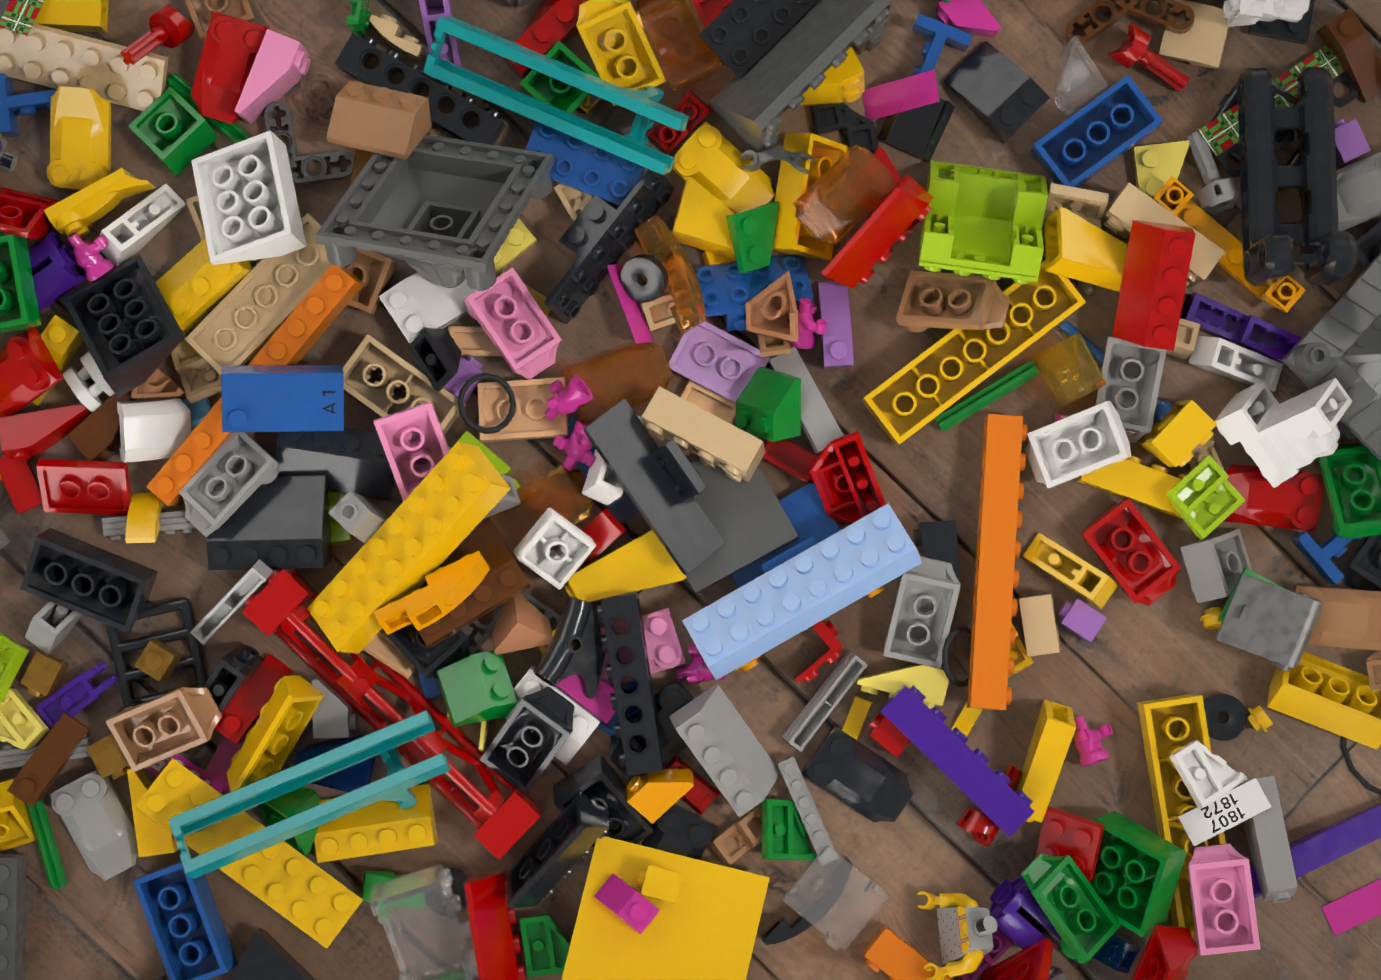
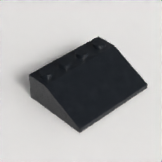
(125, 324)
(279, 524)

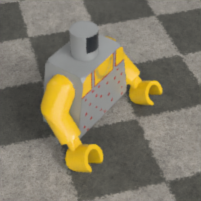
(963, 933)

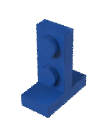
(941, 34)
(23, 104)
(1320, 555)

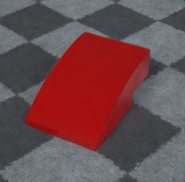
(24, 214)

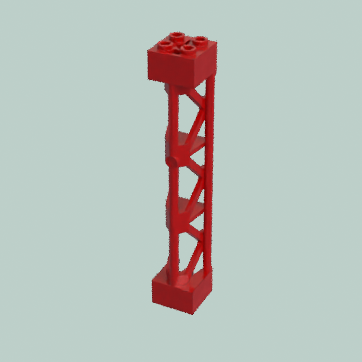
(281, 612)

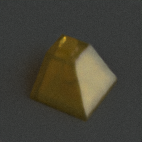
(1068, 370)

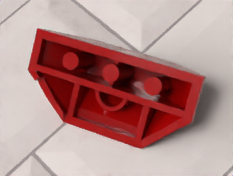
(846, 480)

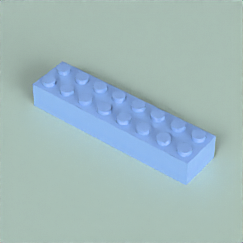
(802, 591)

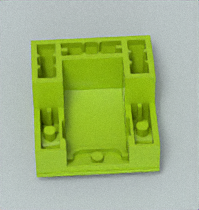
(984, 222)

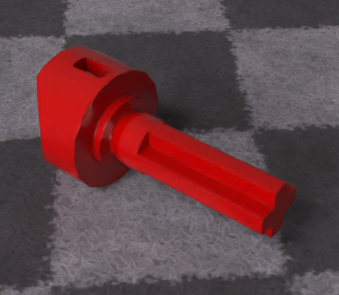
(166, 28)
(1135, 50)
(978, 822)

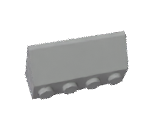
(726, 749)

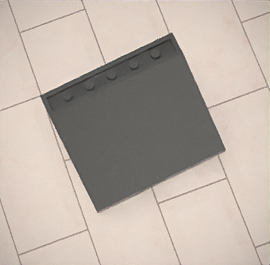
(797, 61)

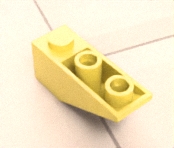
(927, 679)

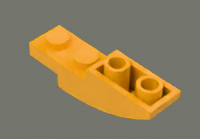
(445, 591)

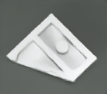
(1204, 773)

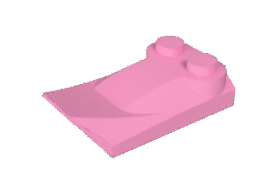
(515, 325)
(661, 642)
(1222, 901)

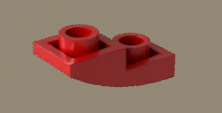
(671, 138)

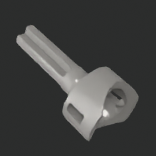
(1211, 177)

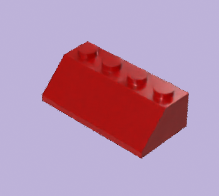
(878, 234)
(1153, 284)
(493, 927)

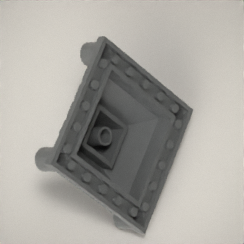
(438, 208)
(1348, 348)

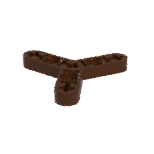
(1135, 8)

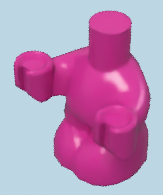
(88, 256)
(807, 326)
(567, 398)
(576, 447)
(697, 670)
(1088, 742)

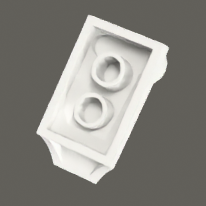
(1077, 445)

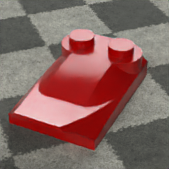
(225, 65)
(25, 372)
(1288, 506)
(1132, 552)

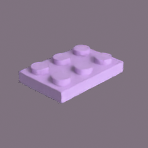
(716, 360)

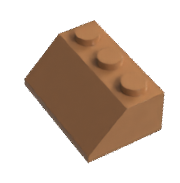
(379, 119)

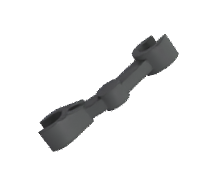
(777, 153)

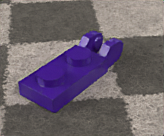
(74, 696)

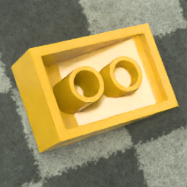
(840, 85)

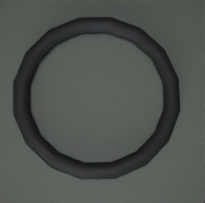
(468, 422)
(952, 634)

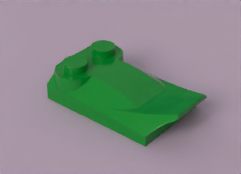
(1353, 490)
(1070, 905)

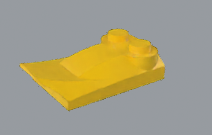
(618, 44)
(79, 138)
(720, 170)
(93, 202)

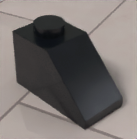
(436, 356)
(938, 542)

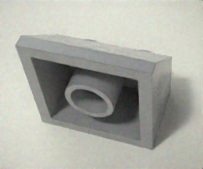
(1215, 564)

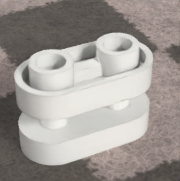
(81, 388)

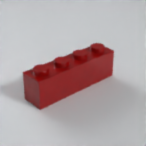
(551, 23)

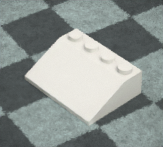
(248, 201)

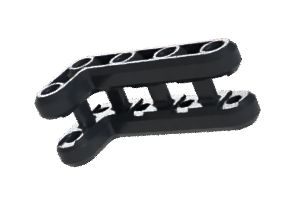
(1265, 241)

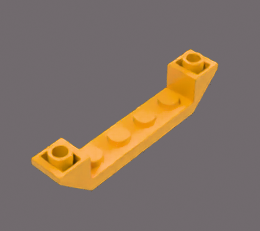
(1177, 200)

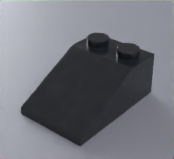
(997, 91)
(606, 788)

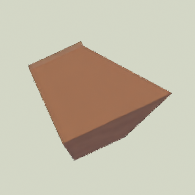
(774, 311)
(158, 386)
(520, 627)

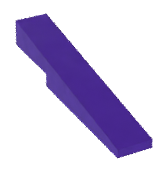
(1238, 328)
(1330, 843)

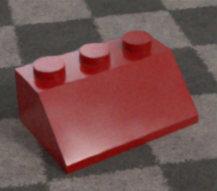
(1166, 954)

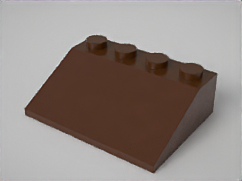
(500, 584)

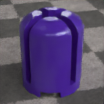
(53, 269)
(1006, 902)

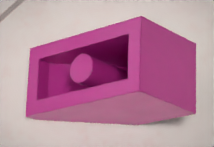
(968, 16)
(626, 903)

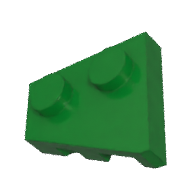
(360, 17)
(753, 235)
(784, 833)
(543, 945)

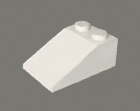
(423, 304)

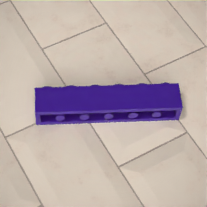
(956, 760)

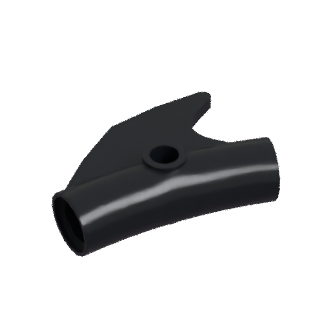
(574, 648)

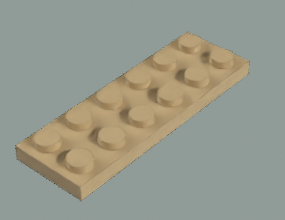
(74, 60)
(260, 303)

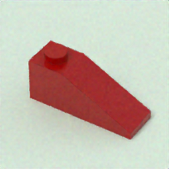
(37, 431)
(246, 705)

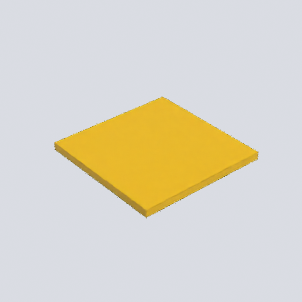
(697, 938)

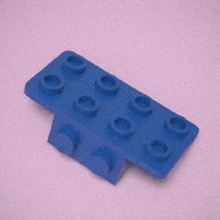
(585, 165)
(728, 291)
(810, 523)

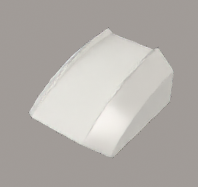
(152, 428)

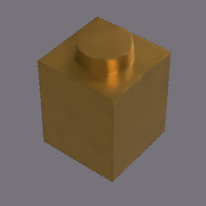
(158, 660)
(44, 674)
(108, 757)

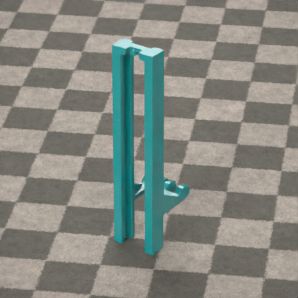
(642, 102)
(390, 788)

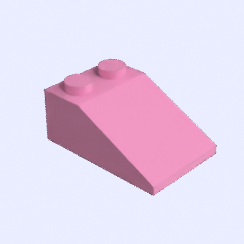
(273, 74)
(412, 444)

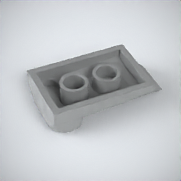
(1359, 192)
(1132, 383)
(227, 481)
(923, 613)
(98, 824)

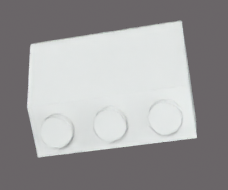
(583, 720)

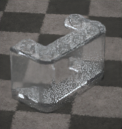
(425, 925)

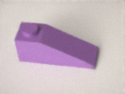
(430, 12)
(837, 340)

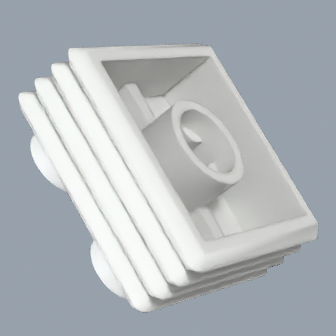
(554, 565)

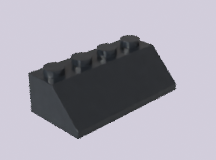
(349, 458)
(88, 579)
(556, 852)

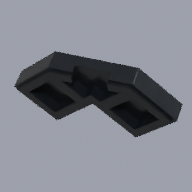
(839, 117)

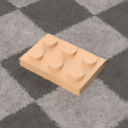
(529, 414)

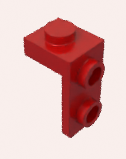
(828, 634)

